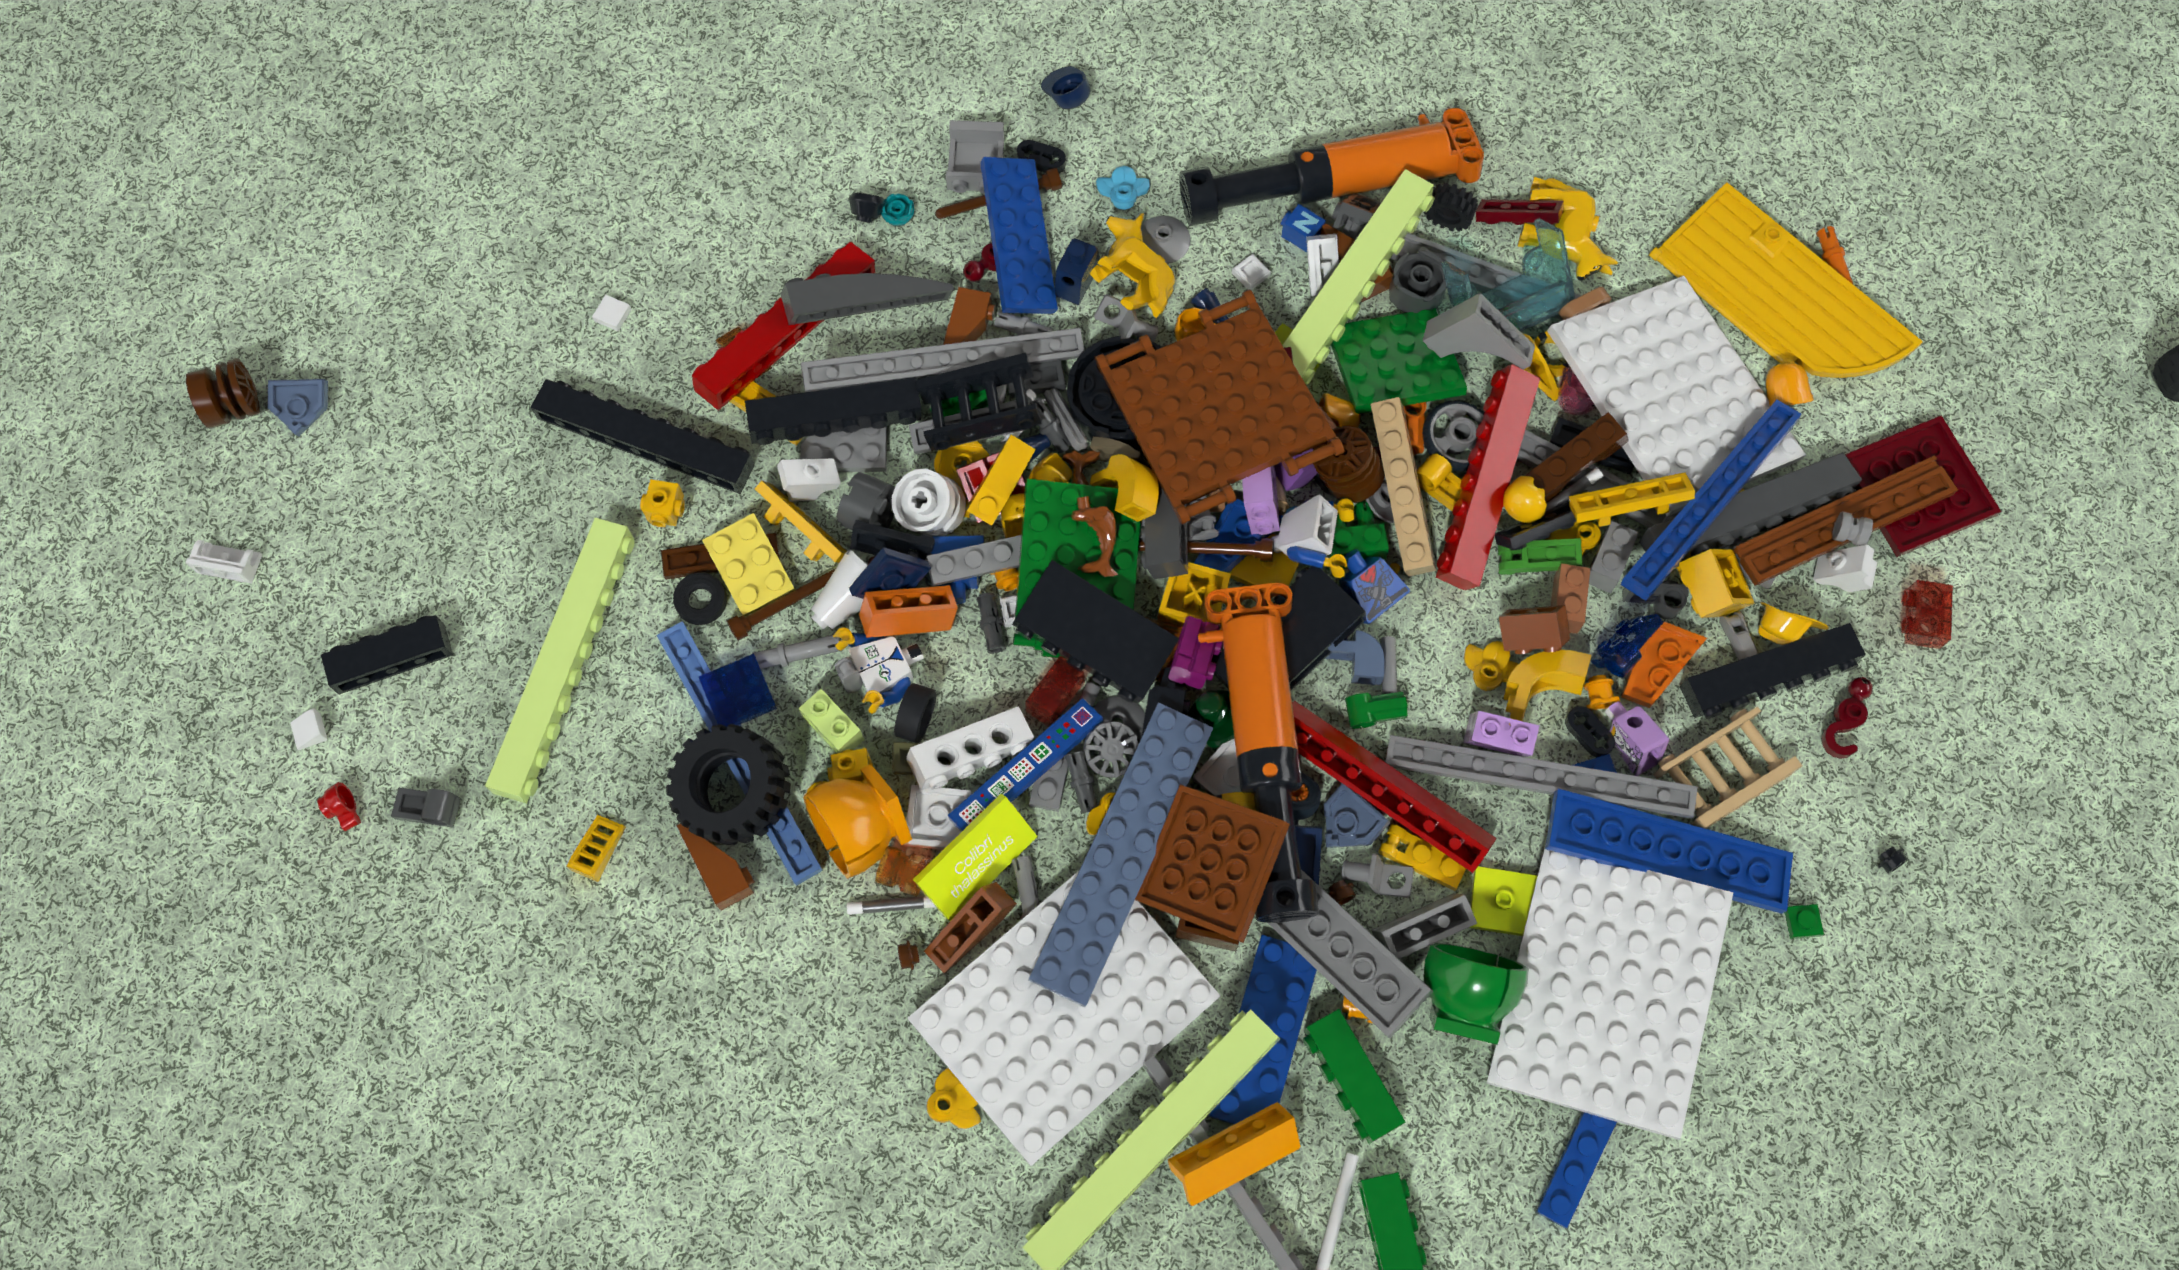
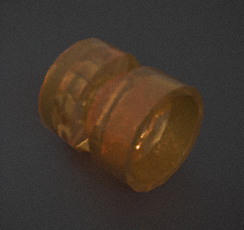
(900, 870)

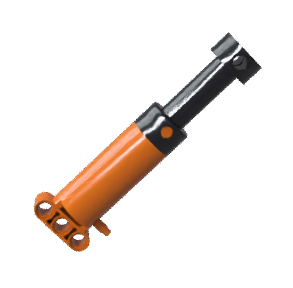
(1341, 167)
(1264, 729)

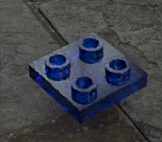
(1622, 650)
(738, 692)

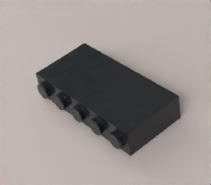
(1318, 618)
(1095, 632)

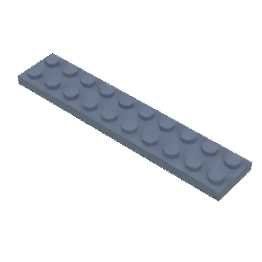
(1119, 856)

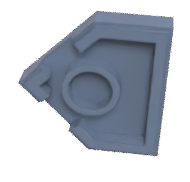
(298, 402)
(1351, 820)

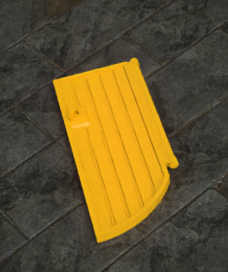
(1781, 291)

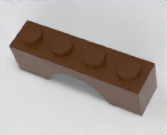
(1585, 449)

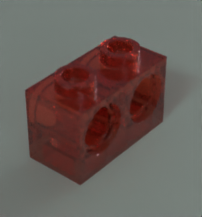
(1935, 617)
(1054, 692)

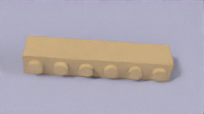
(1403, 487)

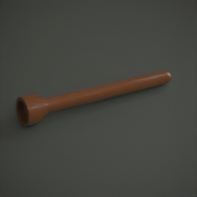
(1050, 180)
(1261, 549)
(742, 625)

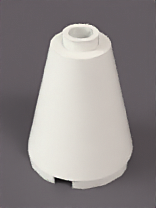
(836, 601)

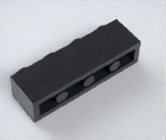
(386, 654)

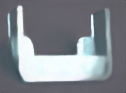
(1531, 296)

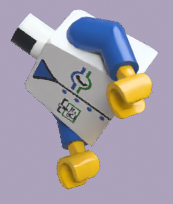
(1309, 532)
(881, 666)

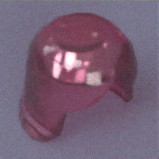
(1568, 392)

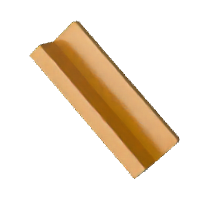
(1235, 1153)

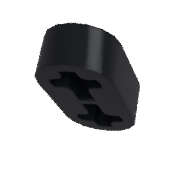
(1043, 155)
(1594, 726)

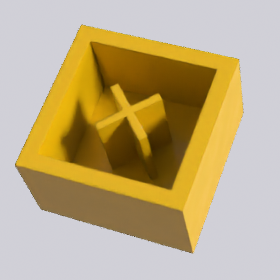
(1715, 583)
(1187, 594)

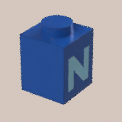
(1301, 224)

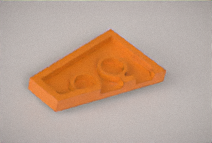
(1660, 663)

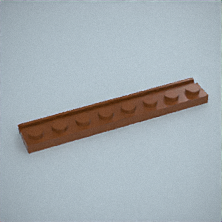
(1812, 533)

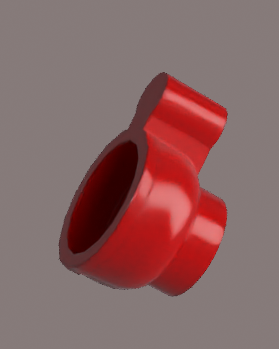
(333, 805)

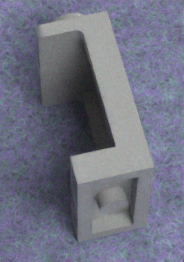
(968, 145)

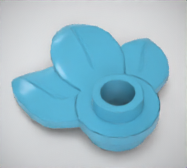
(1123, 187)

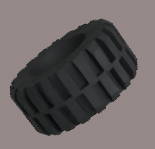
(695, 769)

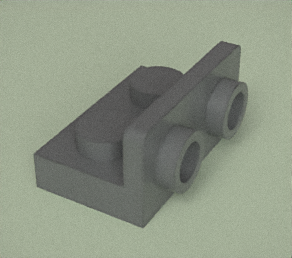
(1357, 207)

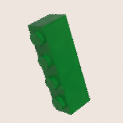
(1353, 1076)
(1391, 1223)

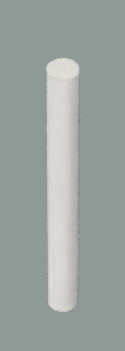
(1337, 1212)

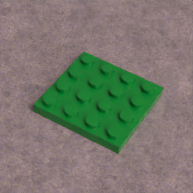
(1390, 360)

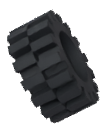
(1452, 207)

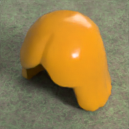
(1788, 384)
(1339, 410)

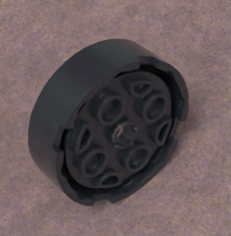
(1091, 397)

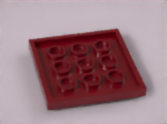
(1953, 514)

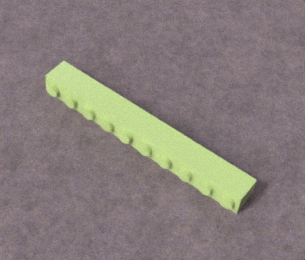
(1358, 271)
(560, 661)
(1151, 1142)

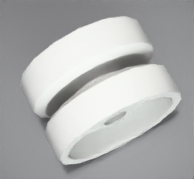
(928, 503)

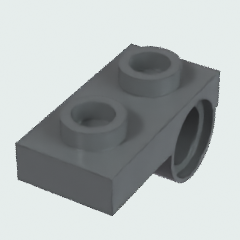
(1667, 590)
(426, 807)

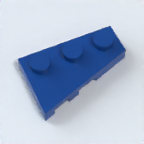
(1232, 528)

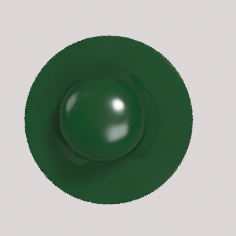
(1215, 711)

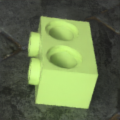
(831, 723)

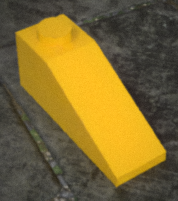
(1000, 480)

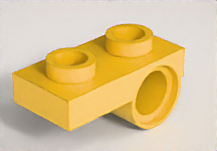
(1439, 481)

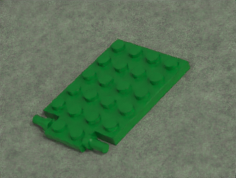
(1053, 535)

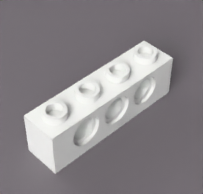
(1007, 725)

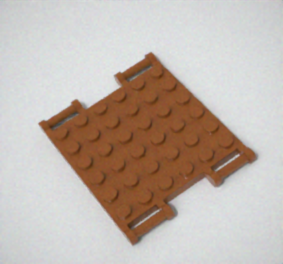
(1218, 407)

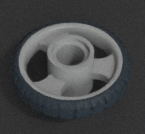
(1449, 441)

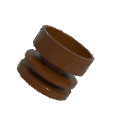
(222, 393)
(1356, 471)

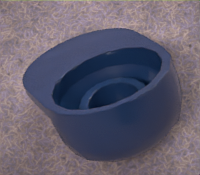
(1067, 87)

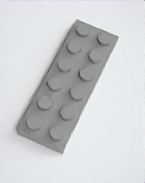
(1355, 963)

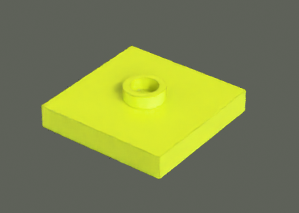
(1501, 900)

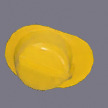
(1784, 626)

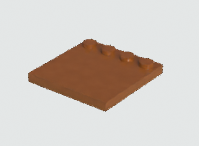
(1212, 862)

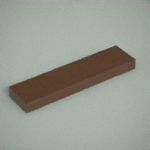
(695, 559)

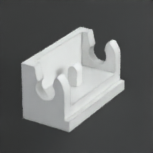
(1322, 260)
(224, 561)

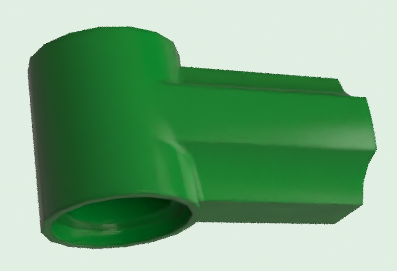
(1368, 710)

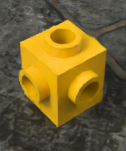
(663, 503)
(848, 764)

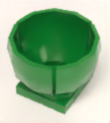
(1471, 990)

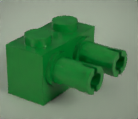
(1366, 537)

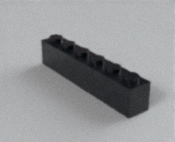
(833, 411)
(1771, 671)

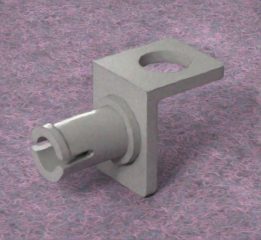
(1125, 321)
(1377, 876)

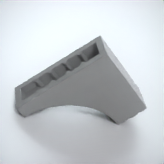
(1478, 328)

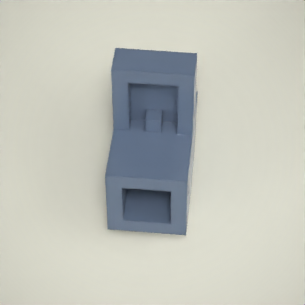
(1365, 655)

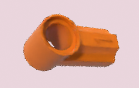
(1415, 426)

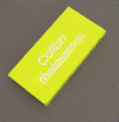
(975, 857)

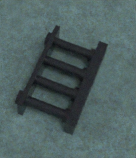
(974, 379)

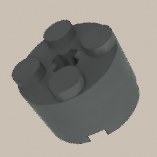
(1417, 282)
(867, 502)

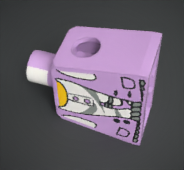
(1636, 737)

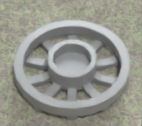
(1110, 748)

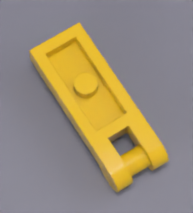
(1422, 857)

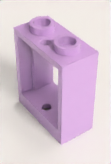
(1262, 501)
(1496, 734)

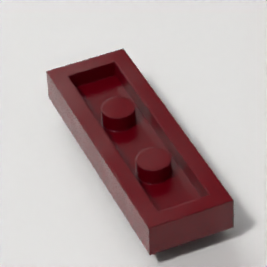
(1519, 211)

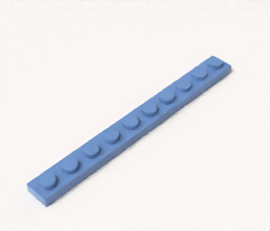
(785, 834)

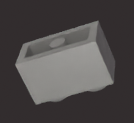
(1611, 556)

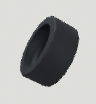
(915, 713)

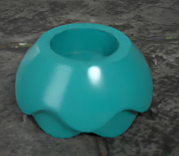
(898, 202)

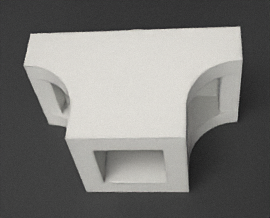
(808, 477)
(1847, 568)

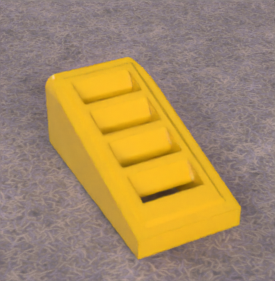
(600, 862)

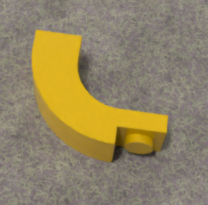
(1135, 483)
(1545, 671)

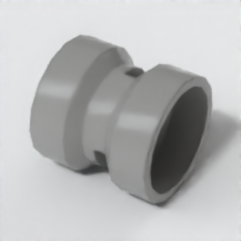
(1852, 529)

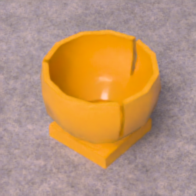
(857, 819)

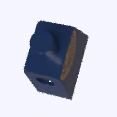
(1075, 265)

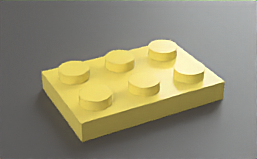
(748, 564)

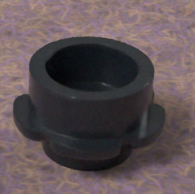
(1892, 859)

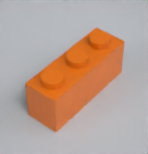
(908, 611)

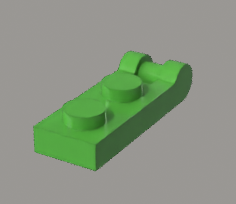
(1541, 556)

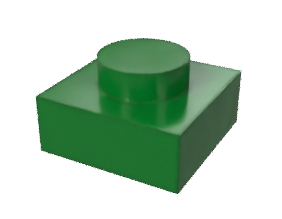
(1804, 921)

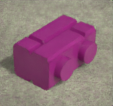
(1193, 659)

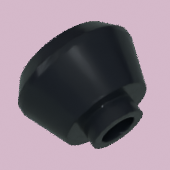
(866, 206)

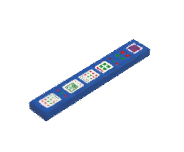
(1030, 762)

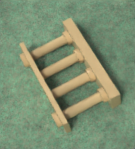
(1754, 783)

